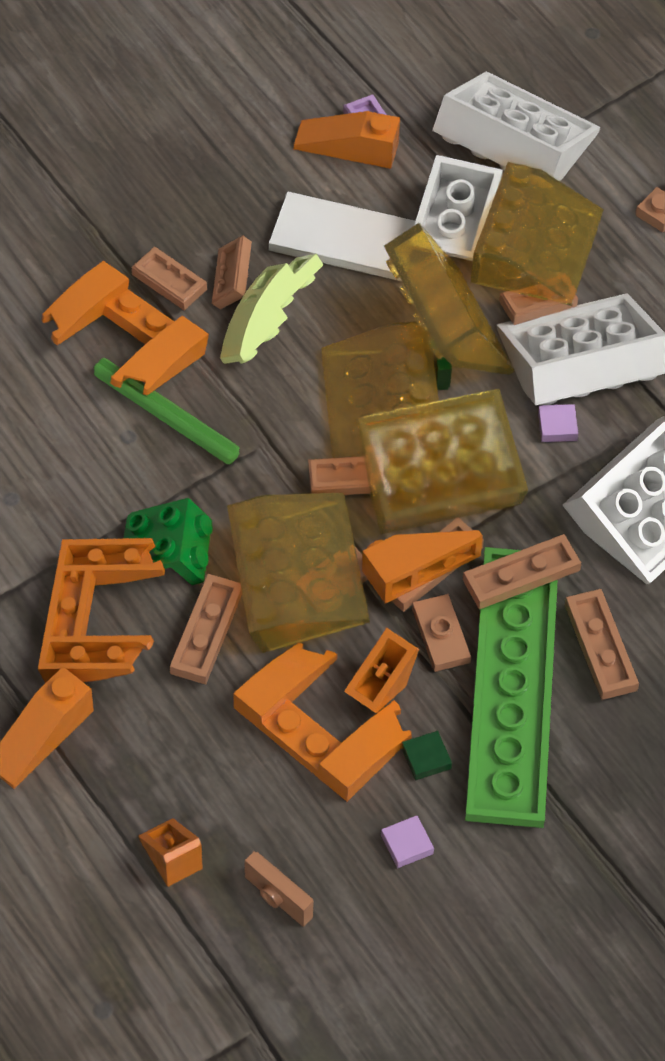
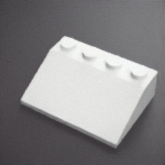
(513, 126)
(584, 349)
(626, 505)

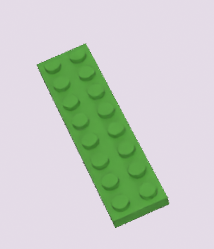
(512, 707)

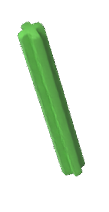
(171, 414)

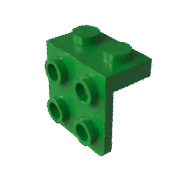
(180, 536)

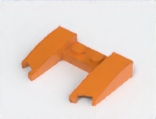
(104, 291)
(79, 569)
(342, 766)

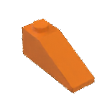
(353, 137)
(413, 560)
(44, 725)

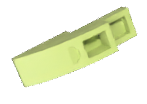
(261, 307)

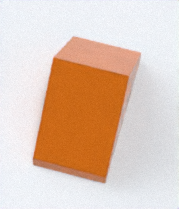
(383, 671)
(173, 850)

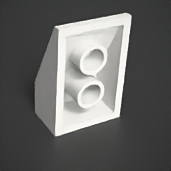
(458, 204)

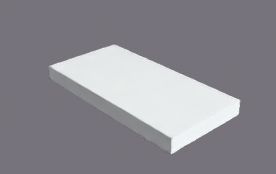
(336, 233)

